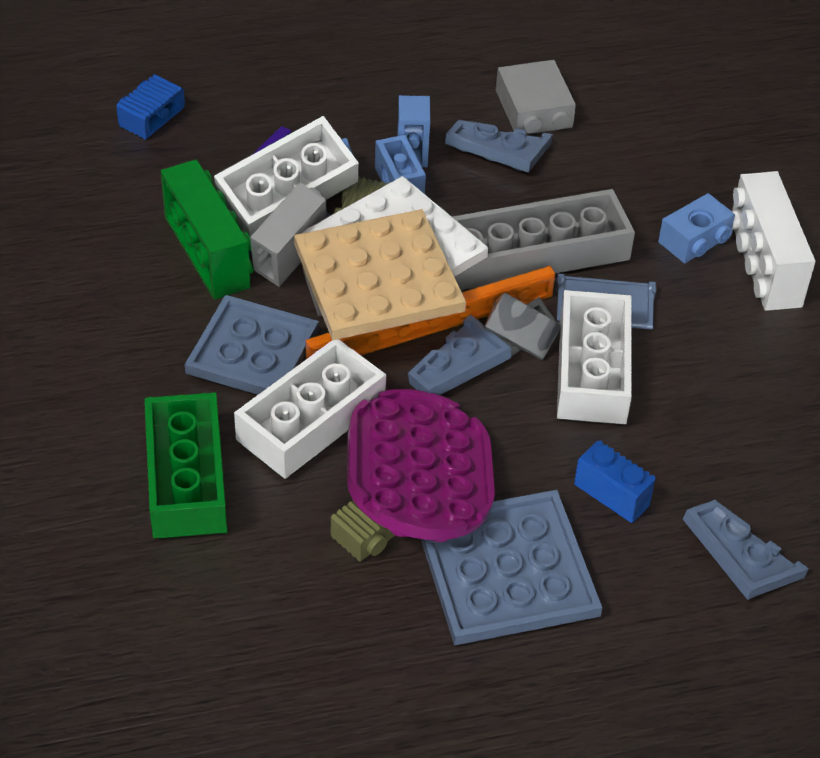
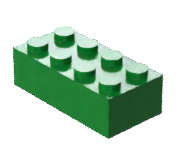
(206, 229)
(184, 466)

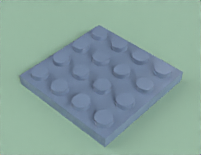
(513, 572)

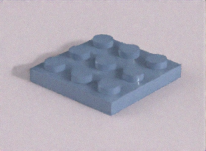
(250, 345)

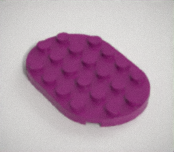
(420, 465)

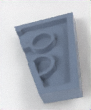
(507, 148)
(459, 359)
(742, 555)

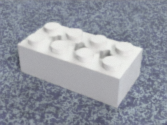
(263, 180)
(771, 241)
(594, 357)
(307, 407)

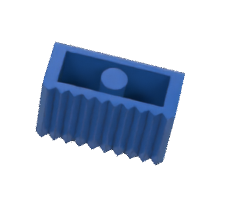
(150, 106)
(614, 481)

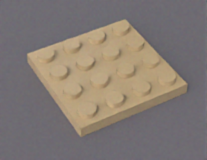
(378, 274)

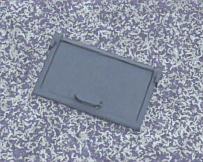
(641, 295)

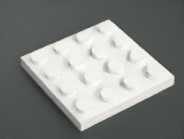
(400, 196)

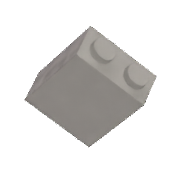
(535, 97)
(273, 242)

